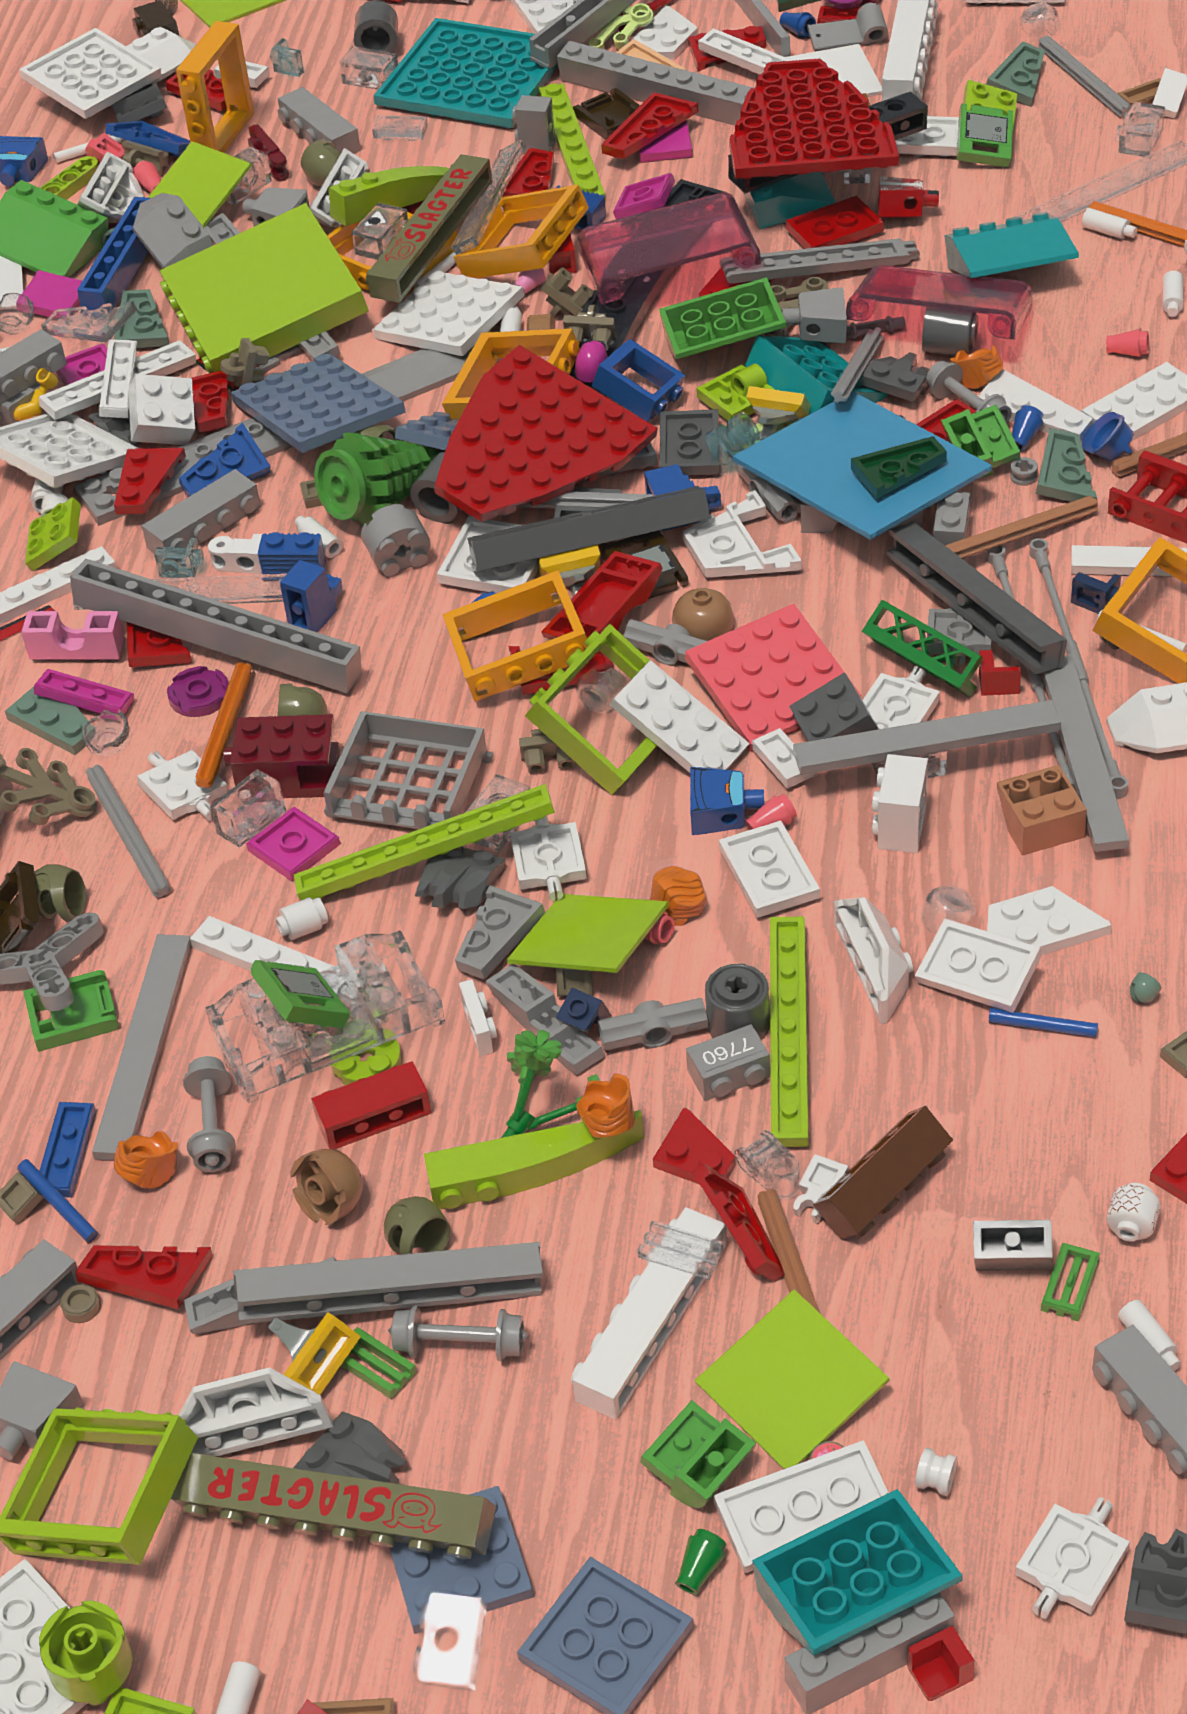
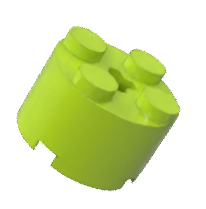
(85, 1652)

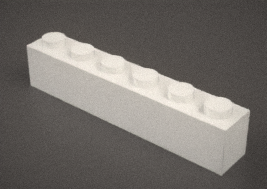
(640, 1326)

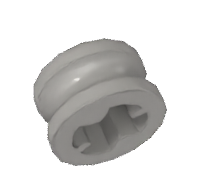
(1023, 471)

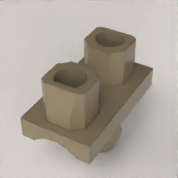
(137, 152)
(562, 296)
(592, 326)
(241, 365)
(537, 748)

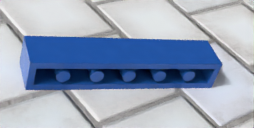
(115, 263)

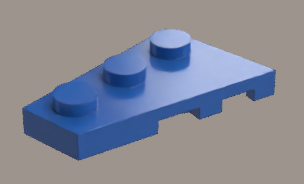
(148, 135)
(236, 453)

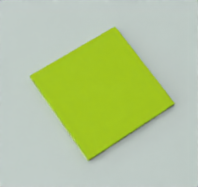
(226, 10)
(203, 179)
(588, 933)
(792, 1380)

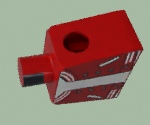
(894, 196)

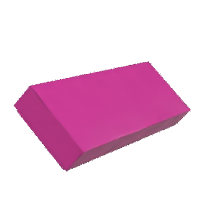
(82, 692)

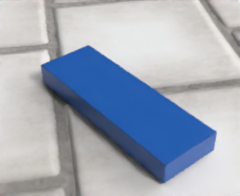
(67, 1145)

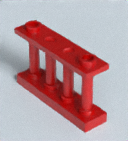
(1165, 475)

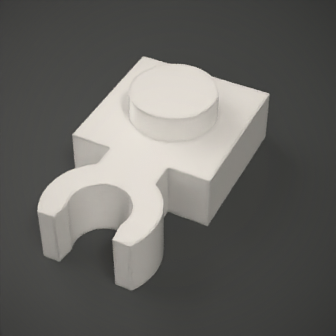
(817, 1179)

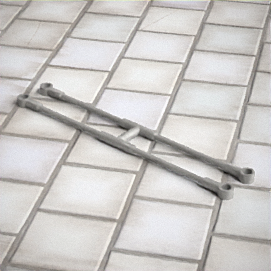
(1038, 550)

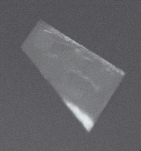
(89, 325)

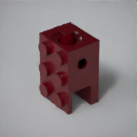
(288, 749)

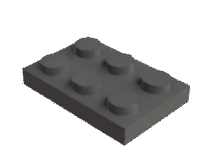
(685, 441)

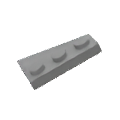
(497, 931)

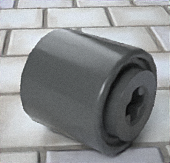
(376, 27)
(949, 331)
(426, 500)
(736, 998)

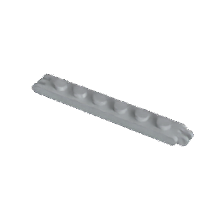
(823, 260)

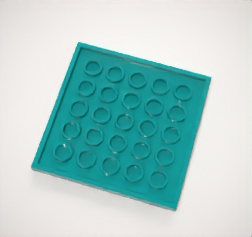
(465, 73)

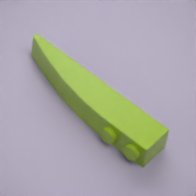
(395, 187)
(519, 1162)

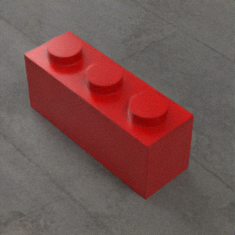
(371, 1105)

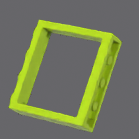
(628, 660)
(128, 1544)

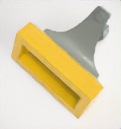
(776, 407)
(573, 565)
(316, 1351)

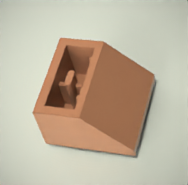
(1042, 810)

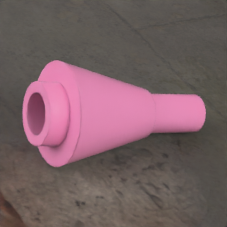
(530, 279)

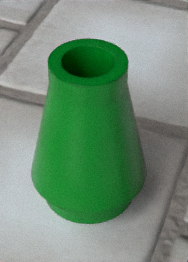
(701, 1558)

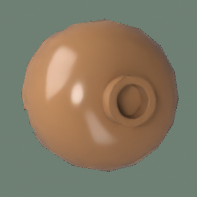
(704, 613)
(326, 1185)

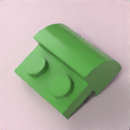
(982, 435)
(697, 1455)

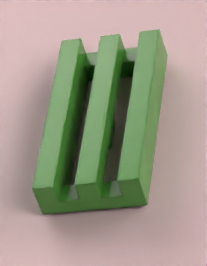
(1063, 1306)
(385, 1353)

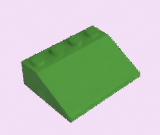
(48, 230)
(721, 318)

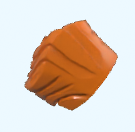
(978, 366)
(682, 891)
(607, 1106)
(146, 1159)

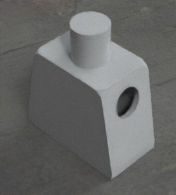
(273, 203)
(819, 315)
(26, 1404)

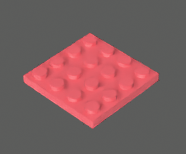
(763, 671)

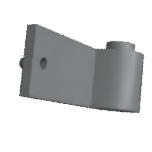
(866, 29)

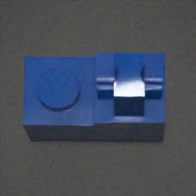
(672, 479)
(309, 595)

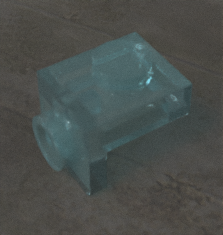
(286, 59)
(179, 561)

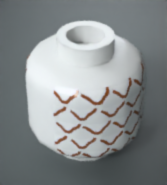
(1133, 1210)

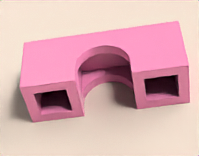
(50, 639)

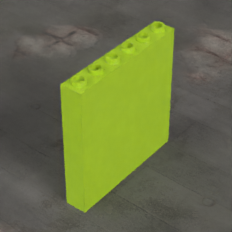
(263, 285)

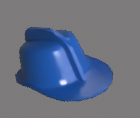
(1108, 437)

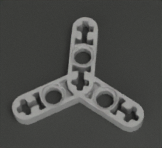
(44, 963)

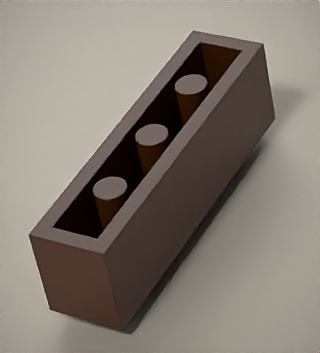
(883, 1173)

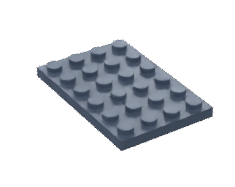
(317, 402)

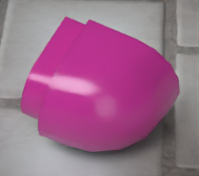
(588, 360)

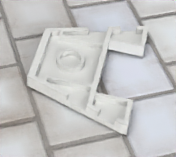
(726, 548)

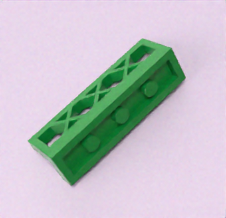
(921, 658)

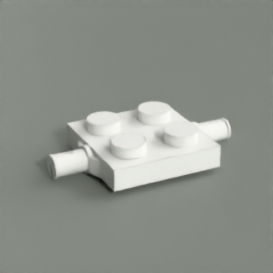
(901, 700)
(174, 785)
(548, 856)
(1072, 1558)

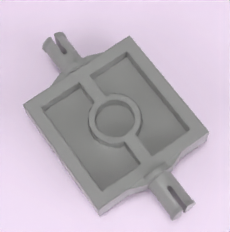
(958, 629)

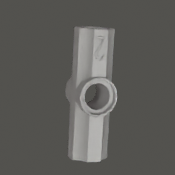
(779, 502)
(665, 643)
(652, 1024)

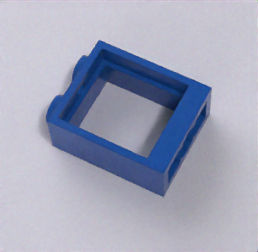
(628, 393)

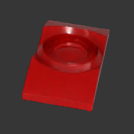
(609, 595)

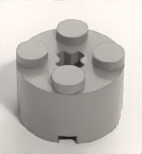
(396, 539)

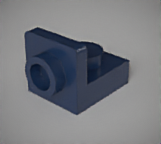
(1093, 593)
(582, 1010)

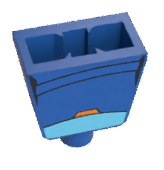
(21, 158)
(720, 800)

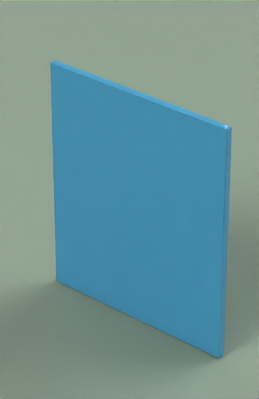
(815, 465)

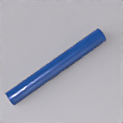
(1043, 1022)
(57, 1200)

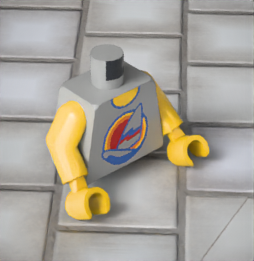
(26, 404)

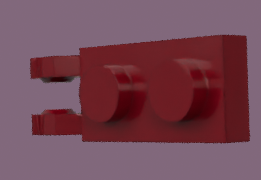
(263, 143)

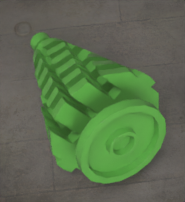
(368, 474)

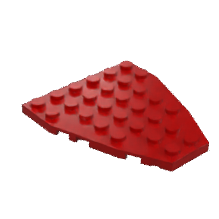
(807, 123)
(533, 438)

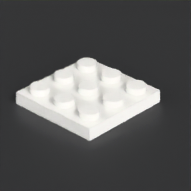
(457, 567)

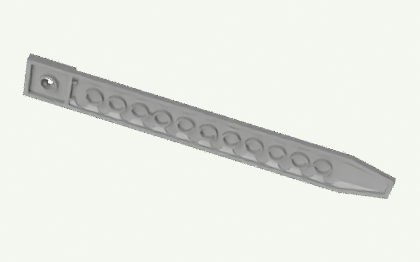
(402, 378)

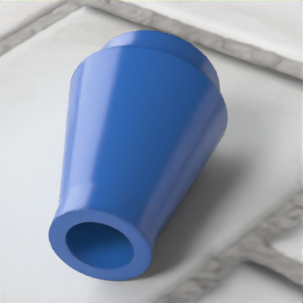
(797, 22)
(1026, 425)

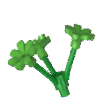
(532, 1057)

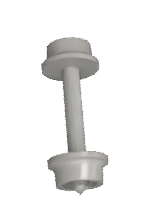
(946, 379)
(211, 1146)
(409, 1331)

